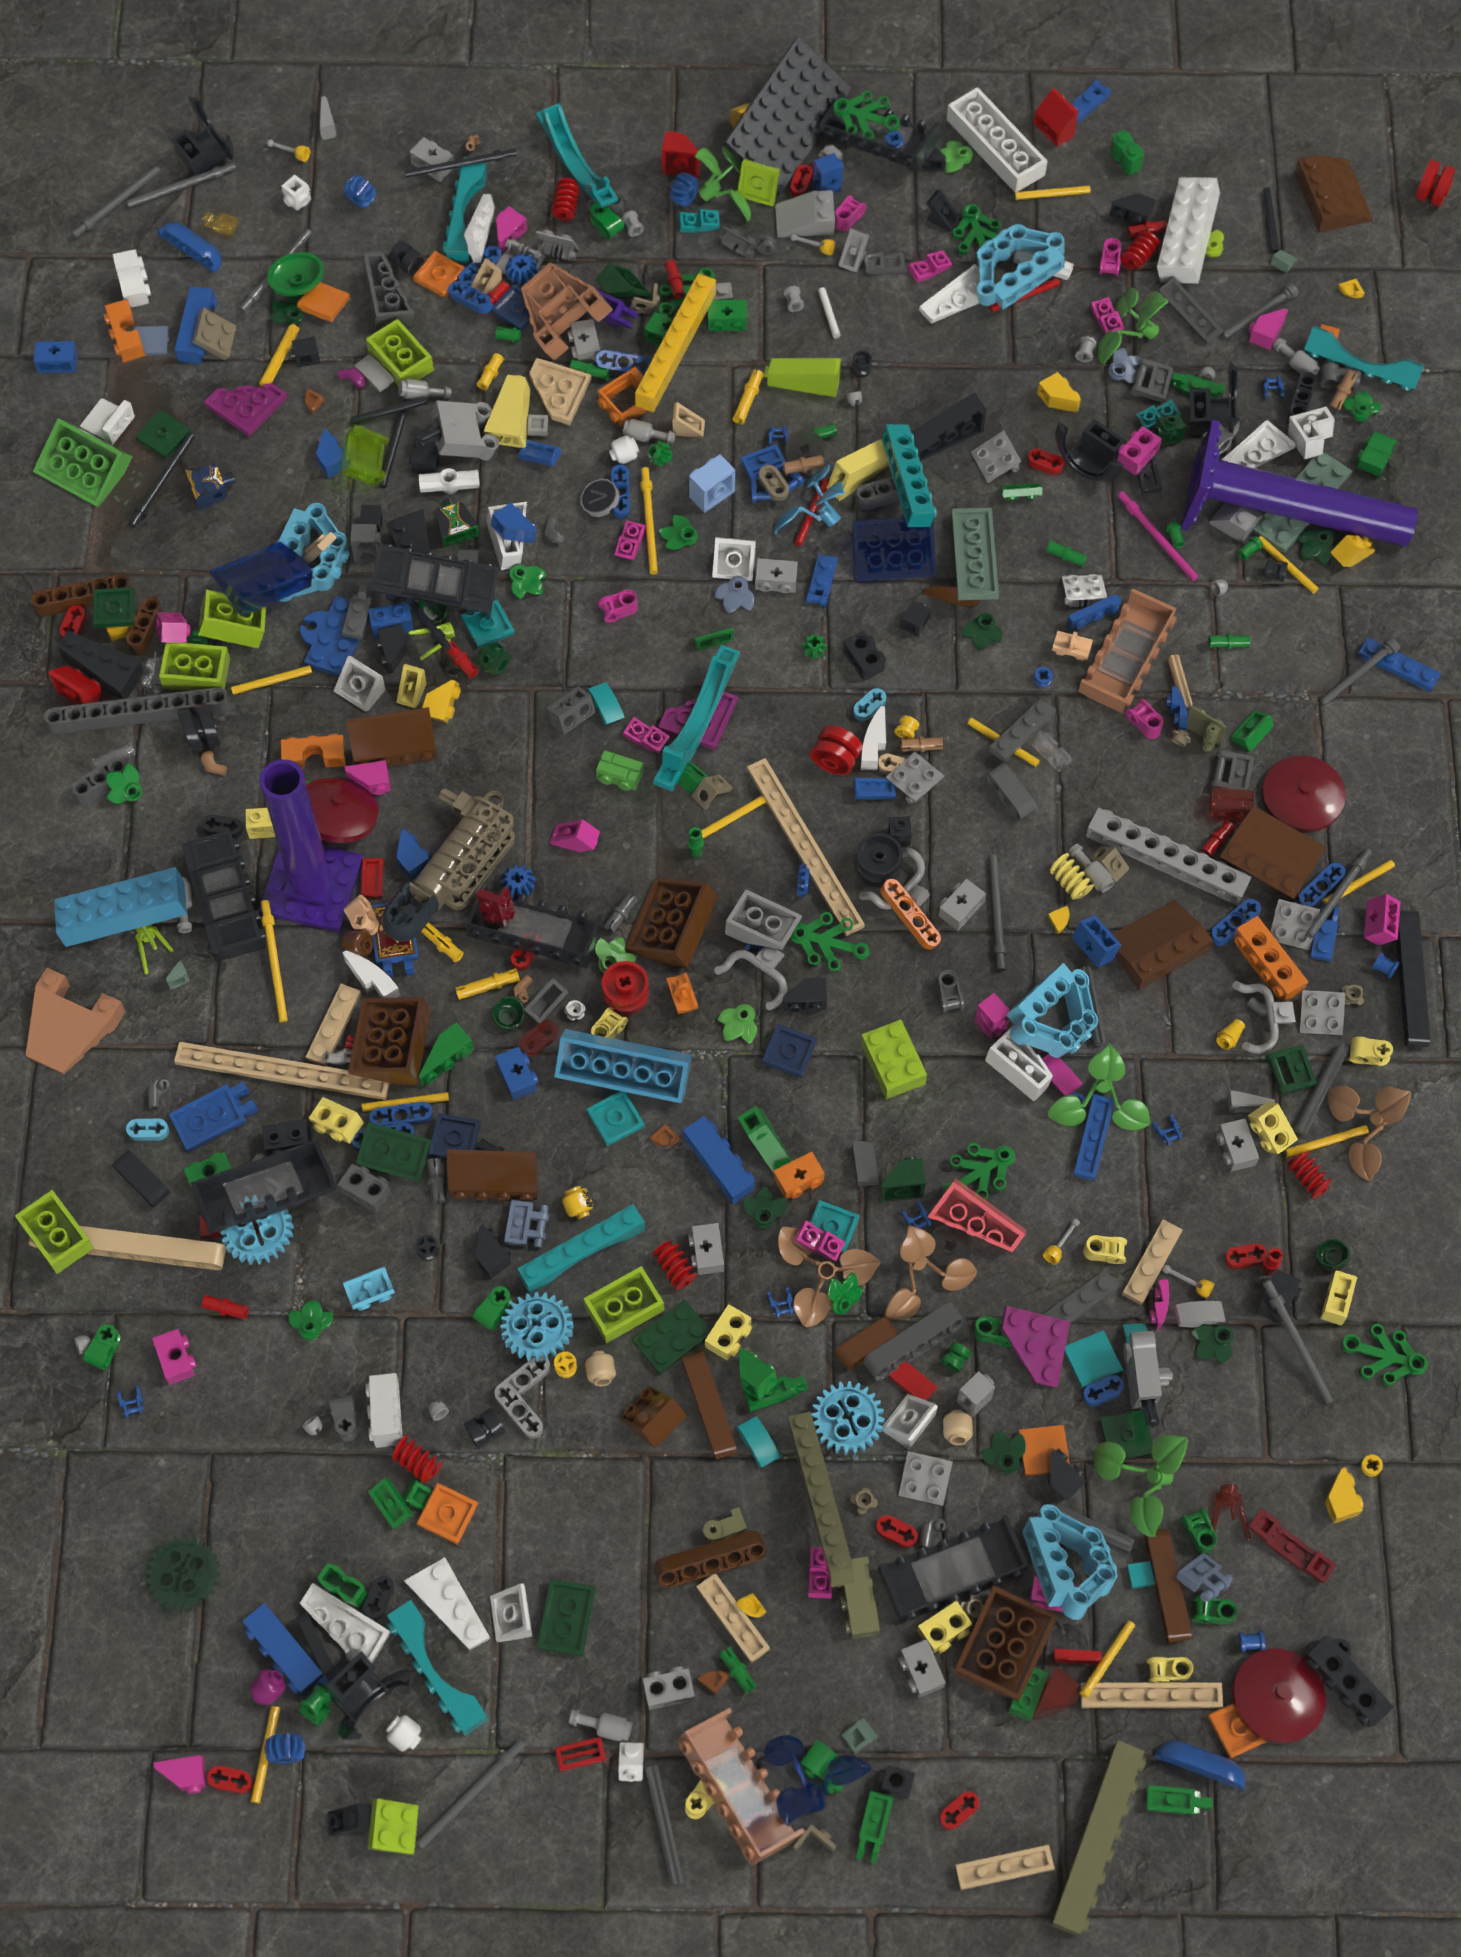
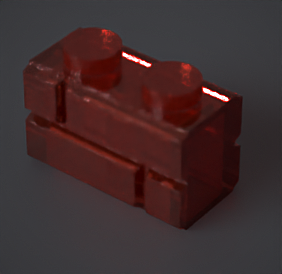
(1230, 803)

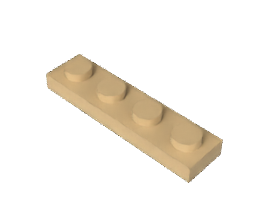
(318, 546)
(333, 1024)
(1152, 1262)
(733, 1618)
(1004, 1867)

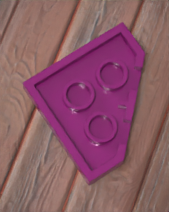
(246, 406)
(675, 720)
(1037, 1343)

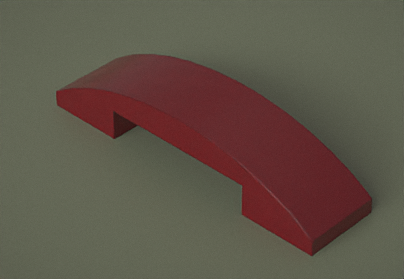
(1291, 1548)

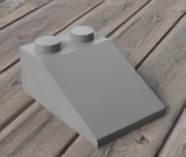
(806, 215)
(761, 922)

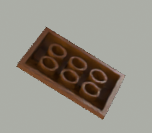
(1331, 192)
(393, 737)
(1273, 853)
(672, 921)
(1160, 943)
(390, 1039)
(492, 1175)
(1005, 1644)

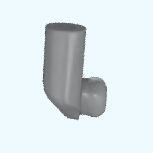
(339, 1058)

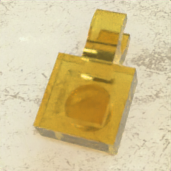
(224, 224)

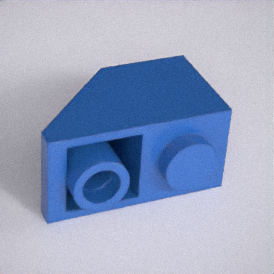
(329, 454)
(512, 524)
(410, 856)

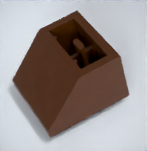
(653, 1416)

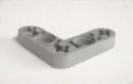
(516, 1391)

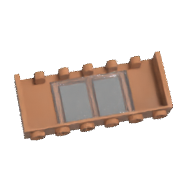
(1128, 651)
(737, 1787)

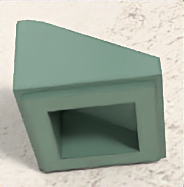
(1283, 261)
(177, 976)
(859, 1735)

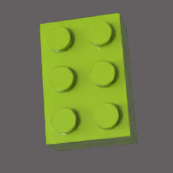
(399, 352)
(223, 622)
(194, 666)
(893, 1059)
(54, 1231)
(623, 1304)

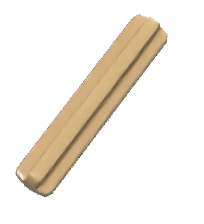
(1179, 679)

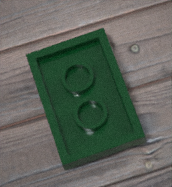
(393, 1152)
(671, 1337)
(566, 1618)

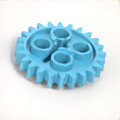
(237, 1237)
(537, 1326)
(866, 1410)

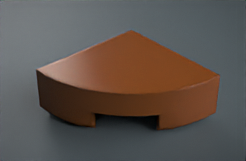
(313, 400)
(664, 1137)
(713, 1680)

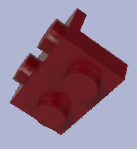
(496, 908)

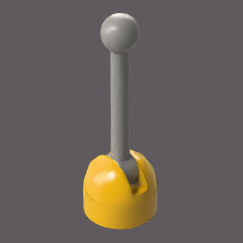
(301, 152)
(826, 246)
(1053, 1253)
(1203, 1287)

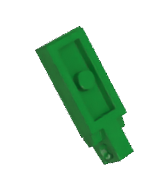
(1187, 382)
(784, 1389)
(1176, 1800)

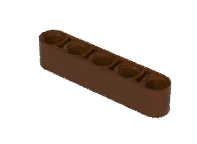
(72, 593)
(709, 1405)
(710, 1559)
(1167, 1587)

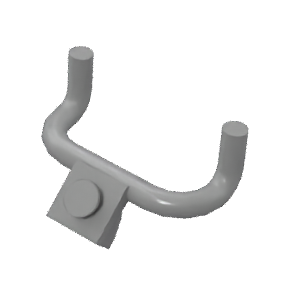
(917, 893)
(765, 960)
(1277, 1014)

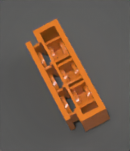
(1269, 960)

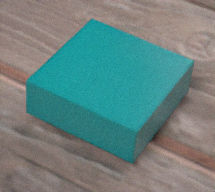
(1130, 1328)
(1140, 1574)

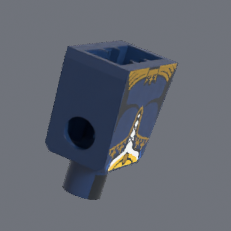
(208, 484)

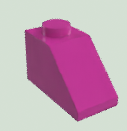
(510, 226)
(1267, 328)
(371, 776)
(575, 836)
(185, 1773)

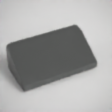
(865, 1163)

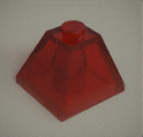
(1058, 1695)

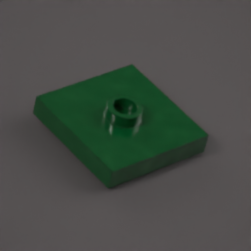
(163, 434)
(113, 607)
(1129, 1432)

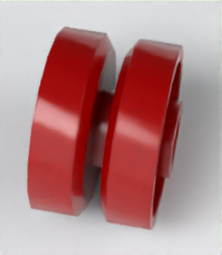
(1435, 183)
(836, 750)
(625, 987)

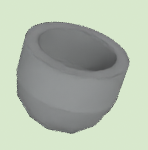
(1207, 373)
(855, 397)
(1219, 587)
(82, 1343)
(438, 1410)
(312, 1424)

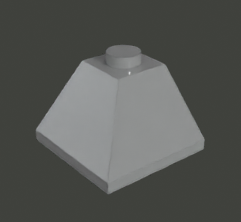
(1236, 520)

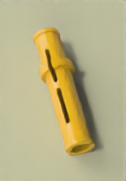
(750, 390)
(453, 952)
(486, 984)

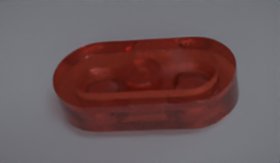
(538, 1038)

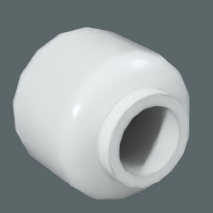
(624, 449)
(403, 1733)

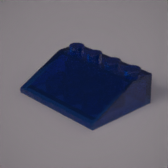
(892, 550)
(263, 577)

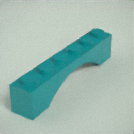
(470, 182)
(1325, 344)
(553, 1263)
(463, 1707)

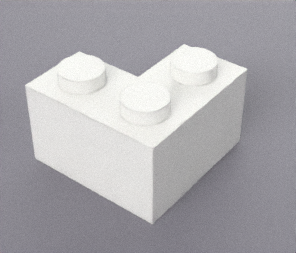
(132, 278)
(1310, 430)

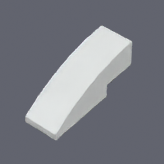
(874, 741)
(371, 976)

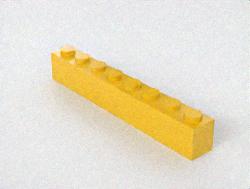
(675, 343)

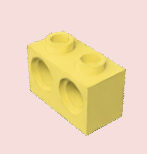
(259, 823)
(337, 1117)
(1275, 1125)
(1338, 1297)
(723, 1330)
(941, 1623)

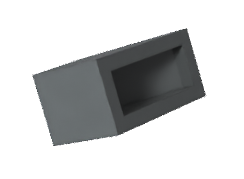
(547, 1001)

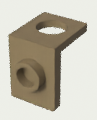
(650, 304)
(713, 786)
(1111, 861)
(821, 1835)

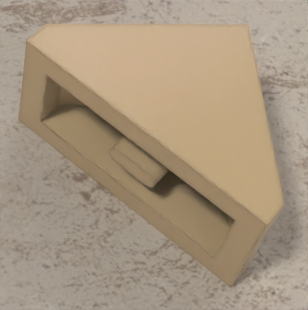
(487, 277)
(687, 423)

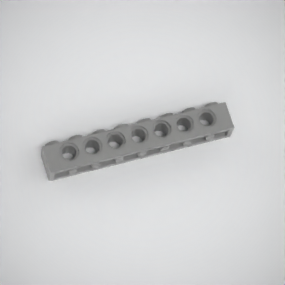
(1174, 865)

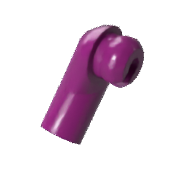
(354, 375)

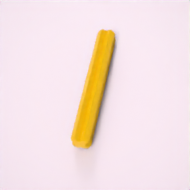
(279, 355)

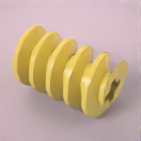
(1069, 878)

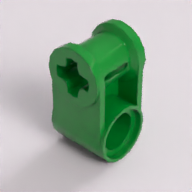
(605, 221)
(491, 1310)
(994, 1335)
(101, 1350)
(1197, 1527)
(1212, 1611)
(316, 1706)

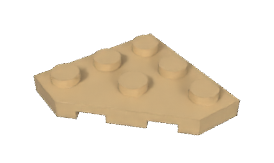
(559, 388)

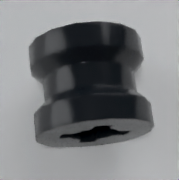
(426, 1243)

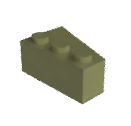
(859, 1602)

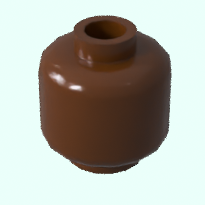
(358, 942)

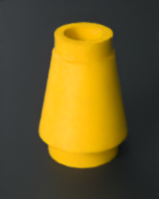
(1230, 1034)

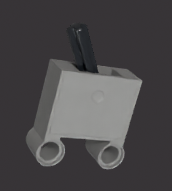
(457, 430)
(1144, 1375)

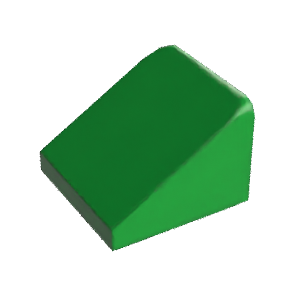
(417, 1495)

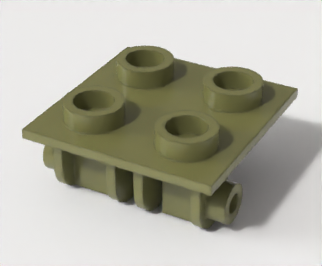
(1207, 727)

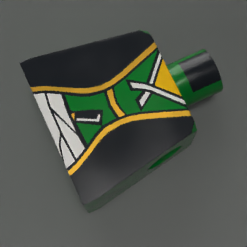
(455, 523)

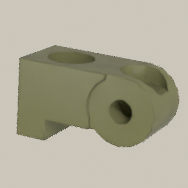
(725, 1528)

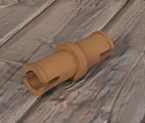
(1343, 389)
(803, 464)
(921, 744)

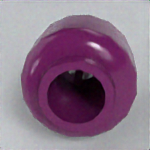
(267, 1687)

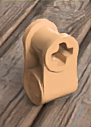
(361, 915)

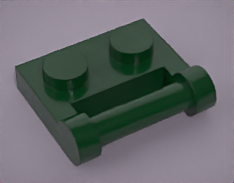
(1297, 1066)

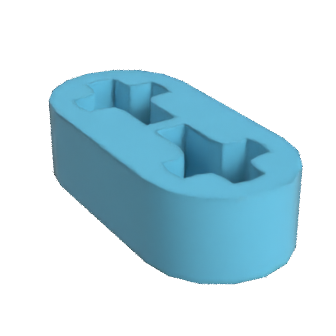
(866, 702)
(147, 1130)

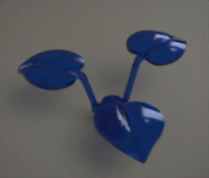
(796, 1803)

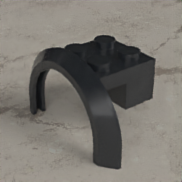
(205, 147)
(1222, 409)
(1094, 454)
(356, 1687)

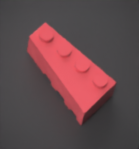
(973, 1214)

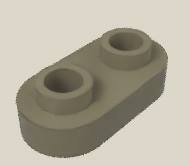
(775, 484)

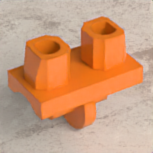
(682, 993)

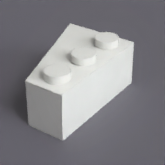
(507, 551)
(1020, 1066)
(384, 1410)

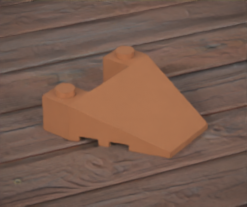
(555, 302)
(64, 1030)

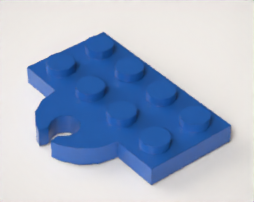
(327, 644)

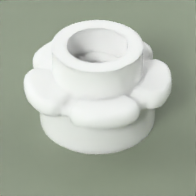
(574, 1005)

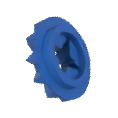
(803, 880)

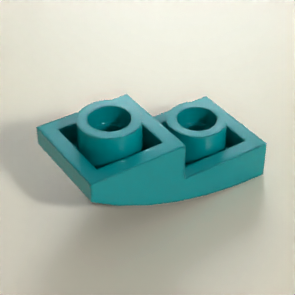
(703, 221)
(1149, 416)
(606, 702)
(759, 1441)

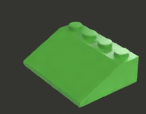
(81, 462)

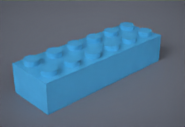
(120, 907)
(623, 1066)

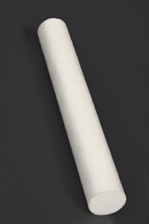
(829, 313)

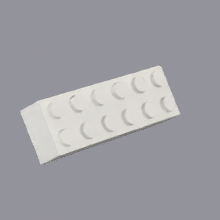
(996, 140)
(1188, 230)

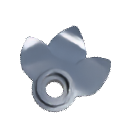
(1126, 365)
(735, 597)

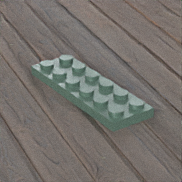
(1284, 531)
(975, 554)

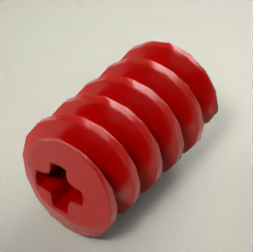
(565, 199)
(1140, 250)
(1309, 1174)
(673, 1265)
(415, 1460)

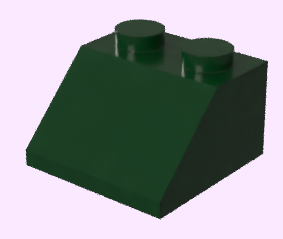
(621, 283)
(904, 1181)

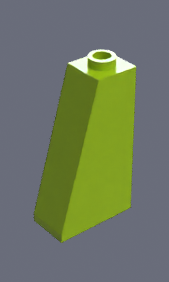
(805, 375)

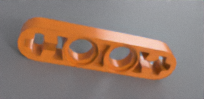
(913, 912)

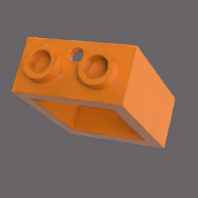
(630, 378)

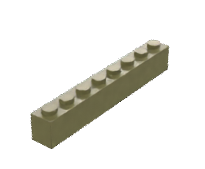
(821, 1499)
(1097, 1839)

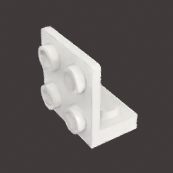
(108, 420)

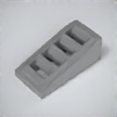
(327, 125)
(1244, 1103)

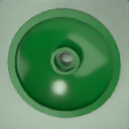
(295, 274)

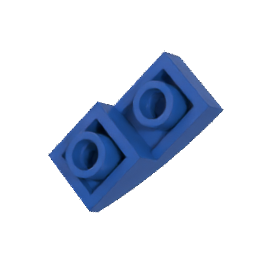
(1177, 708)

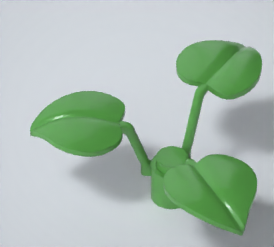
(712, 187)
(1151, 304)
(1105, 1068)
(1168, 1451)

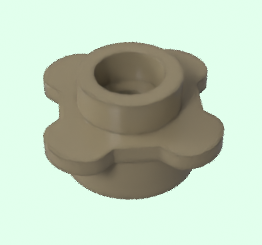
(1180, 737)
(1357, 991)
(870, 1501)
(972, 1602)

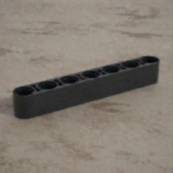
(1412, 981)

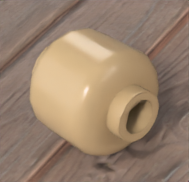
(600, 1368)
(957, 1427)

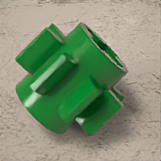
(660, 453)
(194, 638)
(818, 642)

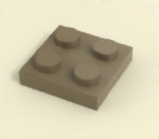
(214, 334)

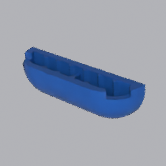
(192, 245)
(1202, 1762)

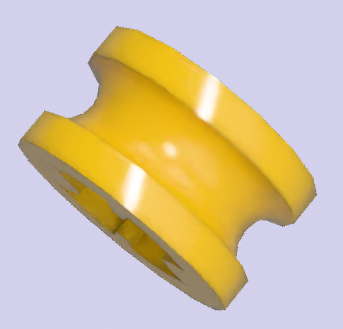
(1370, 1472)

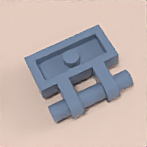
(519, 1223)
(1198, 1574)

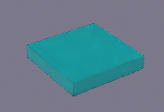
(488, 631)
(615, 1118)
(836, 1221)
(1092, 1359)

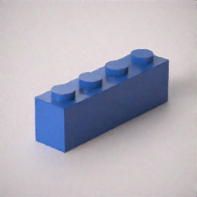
(196, 300)
(719, 1160)
(283, 1649)

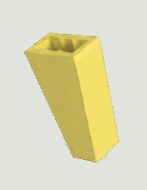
(510, 413)
(859, 468)

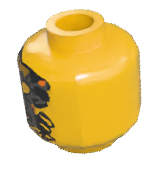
(577, 1202)

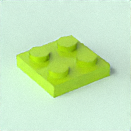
(758, 182)
(393, 1827)

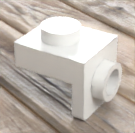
(631, 1761)

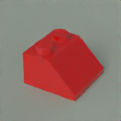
(679, 155)
(75, 686)

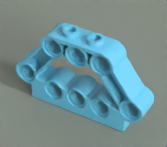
(1031, 240)
(303, 522)
(1045, 995)
(1043, 1540)

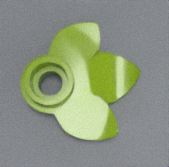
(1215, 244)

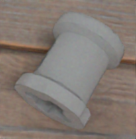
(632, 223)
(793, 298)
(1084, 353)

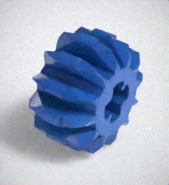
(684, 189)
(359, 191)
(521, 268)
(518, 874)
(284, 1748)

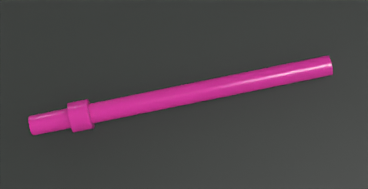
(1134, 509)

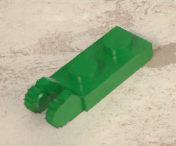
(874, 1823)

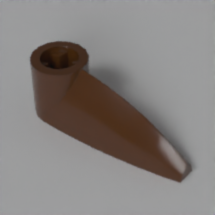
(950, 595)

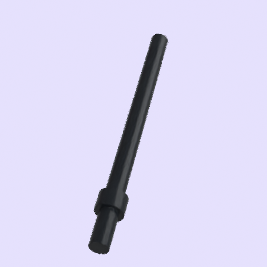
(496, 156)
(394, 444)
(143, 508)
(436, 633)

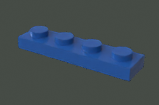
(1401, 666)
(1093, 1137)

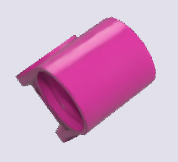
(848, 213)
(1110, 259)
(617, 606)
(1143, 716)

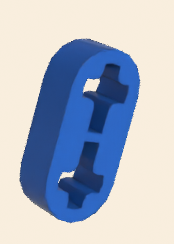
(1105, 1395)

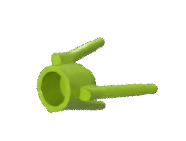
(446, 628)
(147, 934)

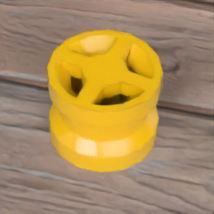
(907, 727)
(564, 1359)

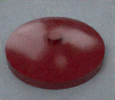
(1304, 793)
(342, 809)
(1278, 1696)

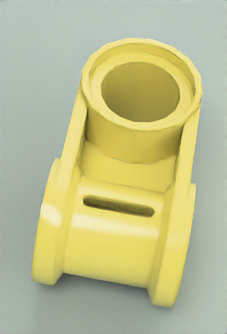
(609, 1024)
(1369, 1051)
(1110, 1249)
(1167, 1669)
(698, 1795)

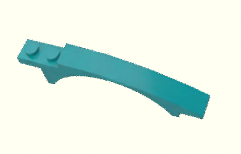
(557, 129)
(685, 745)

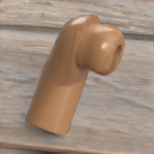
(471, 142)
(210, 765)
(520, 989)

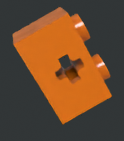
(806, 1167)

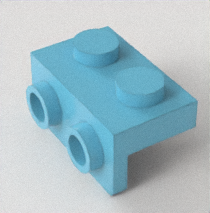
(369, 1288)

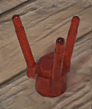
(1230, 1497)

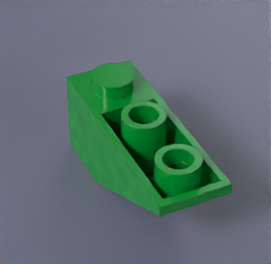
(447, 1050)
(764, 1138)

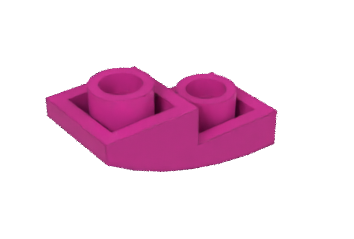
(933, 265)
(1106, 316)
(630, 540)
(645, 736)
(1063, 1077)
(818, 1241)
(1159, 1309)
(818, 1576)

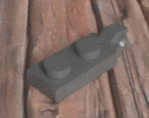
(358, 614)

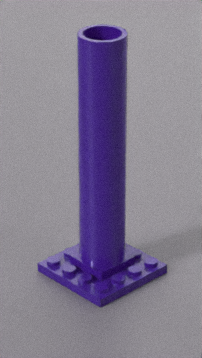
(1292, 498)
(307, 879)

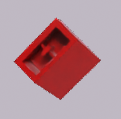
(1056, 118)

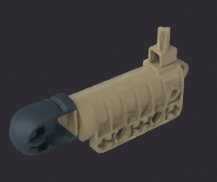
(453, 864)

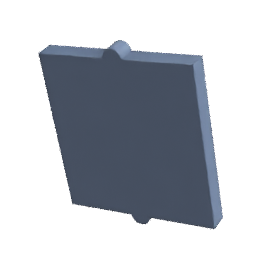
(154, 339)

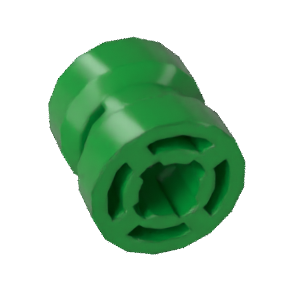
(956, 1357)

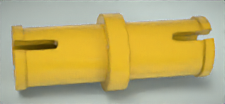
(490, 371)

